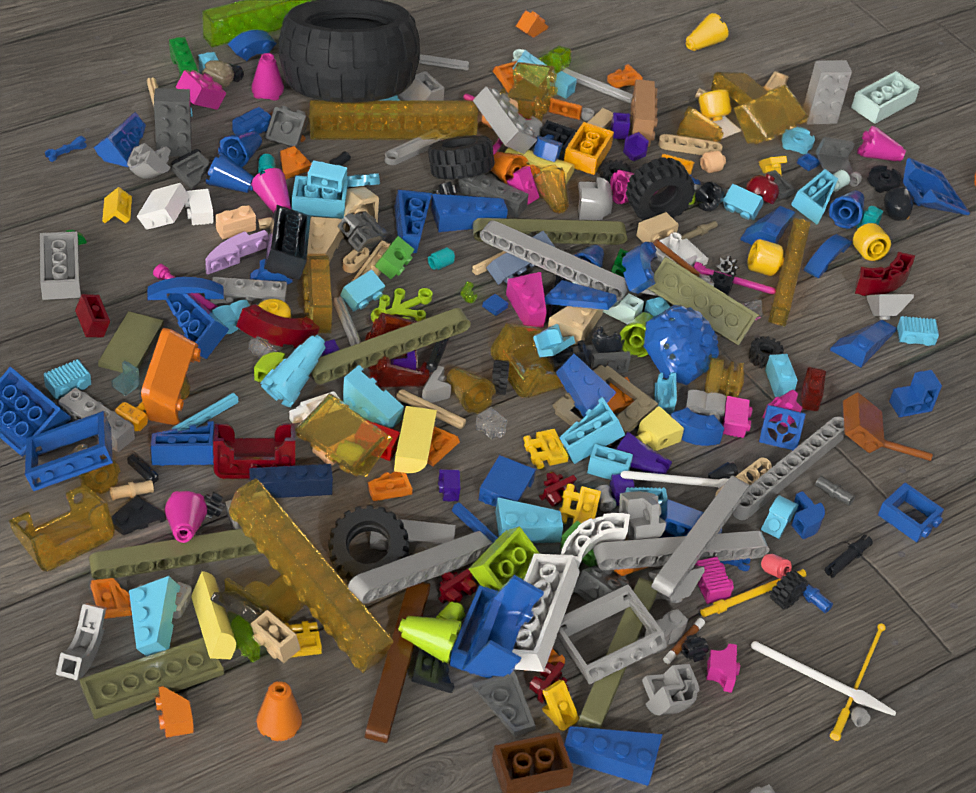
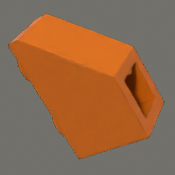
(531, 24)
(176, 713)

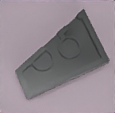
(507, 702)

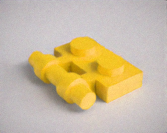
(551, 448)
(586, 506)
(308, 641)

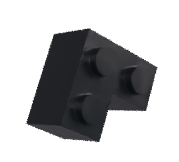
(561, 134)

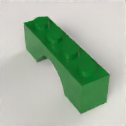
(181, 55)

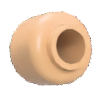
(712, 161)

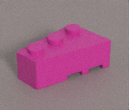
(528, 298)

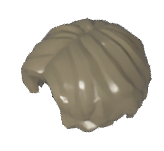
(220, 71)

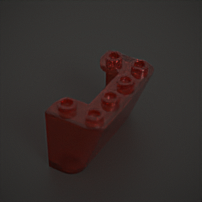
(391, 375)

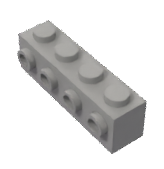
(251, 290)
(80, 405)

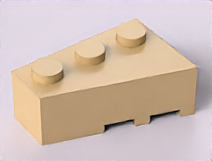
(324, 236)
(576, 321)

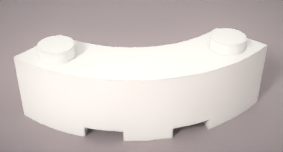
(607, 528)

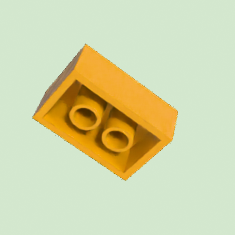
(589, 147)

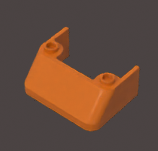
(166, 376)

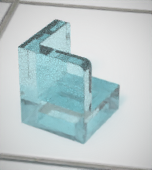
(127, 380)

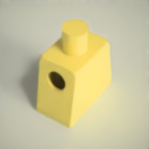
(659, 430)

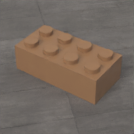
(644, 109)

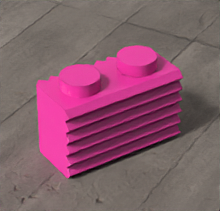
(736, 417)
(714, 582)

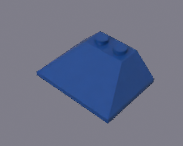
(931, 188)

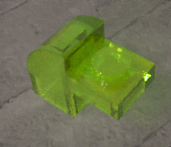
(558, 57)
(244, 639)

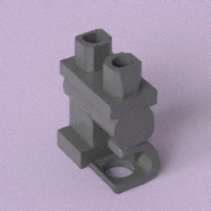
(365, 228)

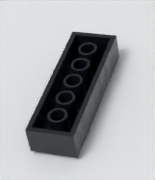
(287, 242)

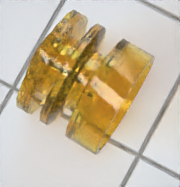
(724, 379)

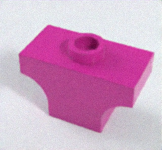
(524, 181)
(788, 402)
(723, 667)

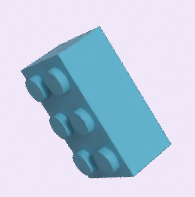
(318, 201)

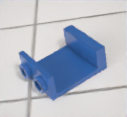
(506, 480)

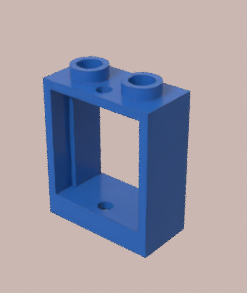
(890, 512)

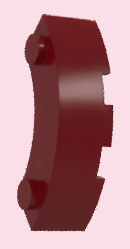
(884, 280)
(275, 328)

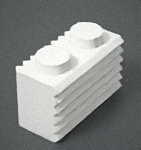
(200, 207)

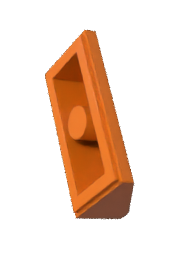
(565, 108)

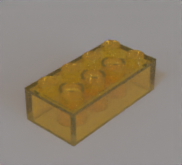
(318, 292)

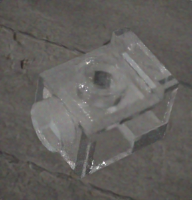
(491, 423)

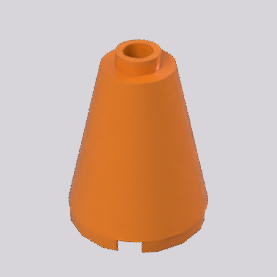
(507, 164)
(279, 713)

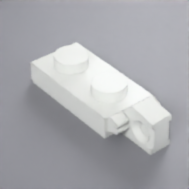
(306, 407)

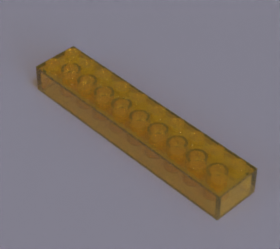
(392, 120)
(309, 575)

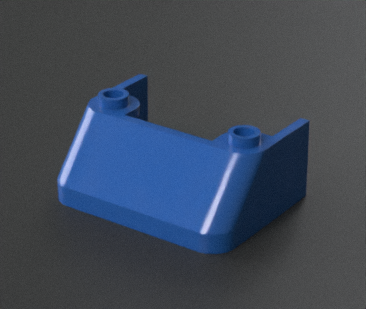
(499, 628)

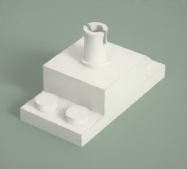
(682, 248)

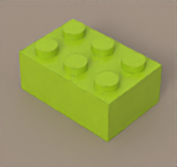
(503, 559)

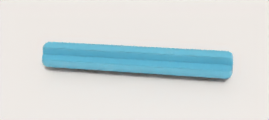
(208, 413)

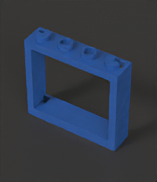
(72, 464)

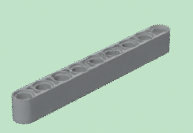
(553, 259)
(790, 467)
(700, 537)
(658, 550)
(419, 567)

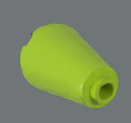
(634, 335)
(431, 635)

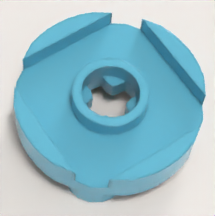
(791, 142)
(362, 180)

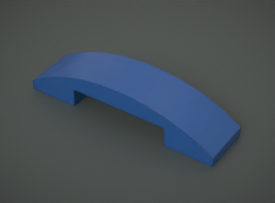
(826, 254)
(160, 289)

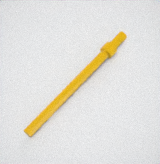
(722, 605)

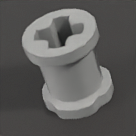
(606, 501)

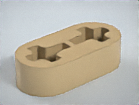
(358, 261)

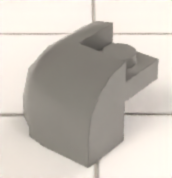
(147, 162)
(595, 199)
(644, 515)
(672, 690)

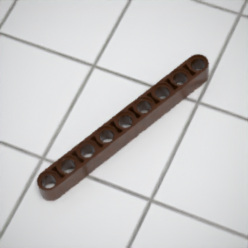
(395, 668)

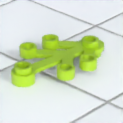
(424, 297)

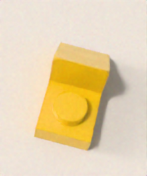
(772, 163)
(560, 706)

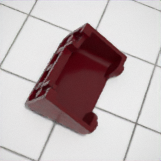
(236, 455)

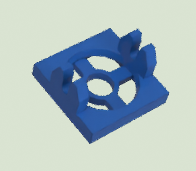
(771, 412)

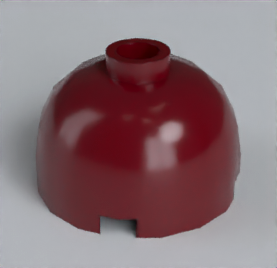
(764, 187)

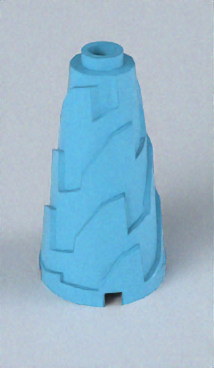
(293, 373)

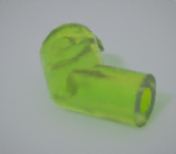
(467, 293)

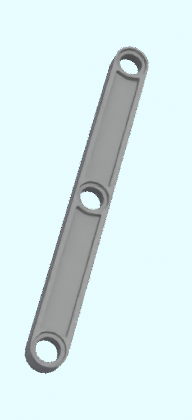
(414, 147)

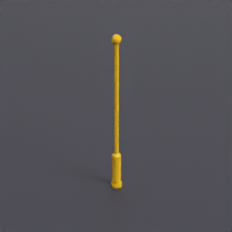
(844, 714)

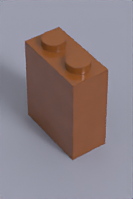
(863, 422)

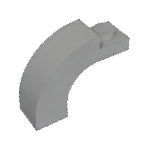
(86, 642)

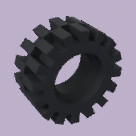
(611, 167)
(766, 345)
(500, 376)
(789, 589)

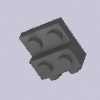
(287, 126)

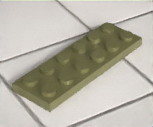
(688, 290)
(141, 679)

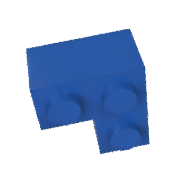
(917, 397)

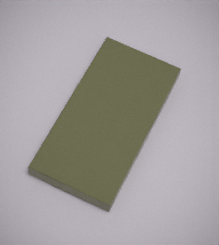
(131, 341)

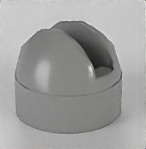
(587, 114)
(855, 178)
(860, 716)

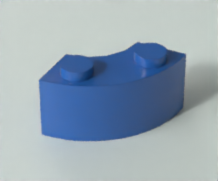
(252, 43)
(699, 428)

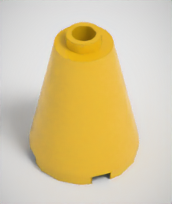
(707, 33)

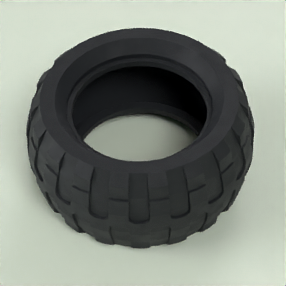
(349, 50)

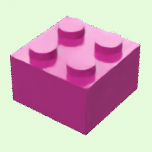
(202, 89)

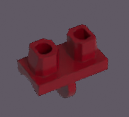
(552, 492)
(454, 584)
(552, 674)

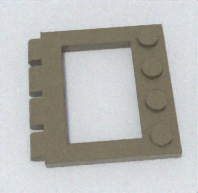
(628, 418)

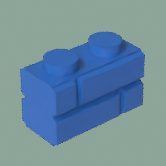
(254, 120)

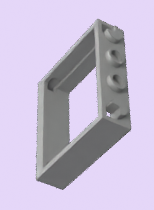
(599, 610)

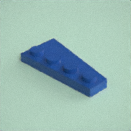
(579, 296)

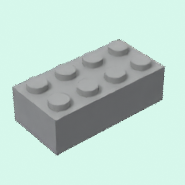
(827, 91)
(505, 119)
(59, 265)

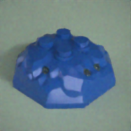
(681, 343)

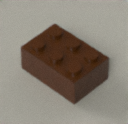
(532, 764)

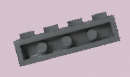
(487, 187)

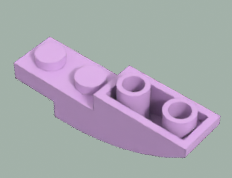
(232, 249)

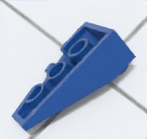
(120, 142)
(769, 227)
(863, 343)

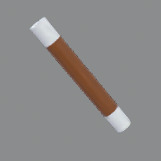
(678, 646)

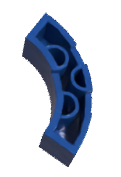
(638, 267)

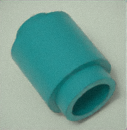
(265, 162)
(441, 258)

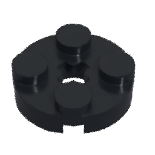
(883, 178)

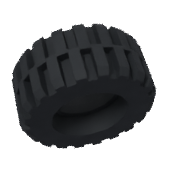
(461, 157)
(653, 177)
(362, 521)

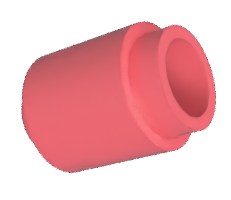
(776, 565)

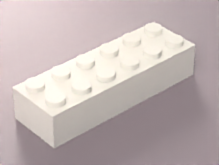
(557, 578)

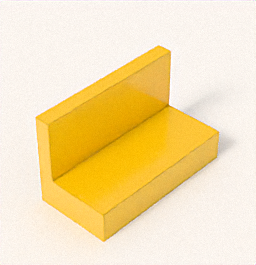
(117, 204)

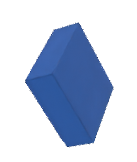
(808, 162)
(495, 304)

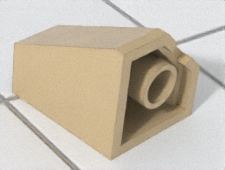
(361, 200)

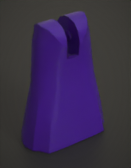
(644, 457)

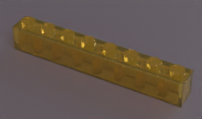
(789, 272)

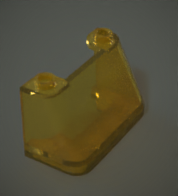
(527, 371)

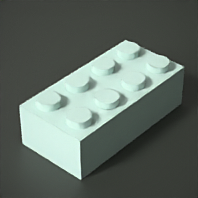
(885, 97)

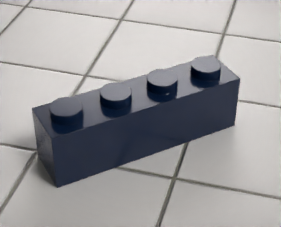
(295, 480)

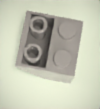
(423, 89)

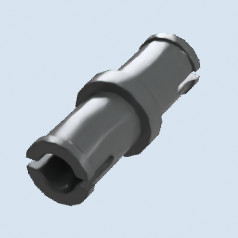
(835, 490)

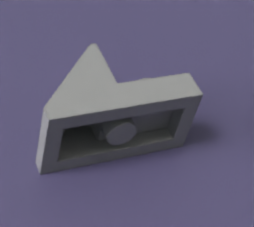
(436, 388)

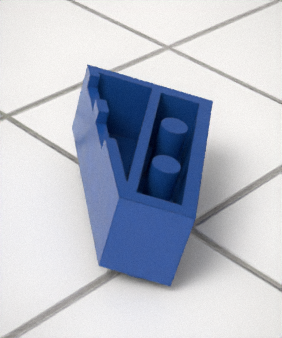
(583, 384)
(183, 447)
(678, 519)

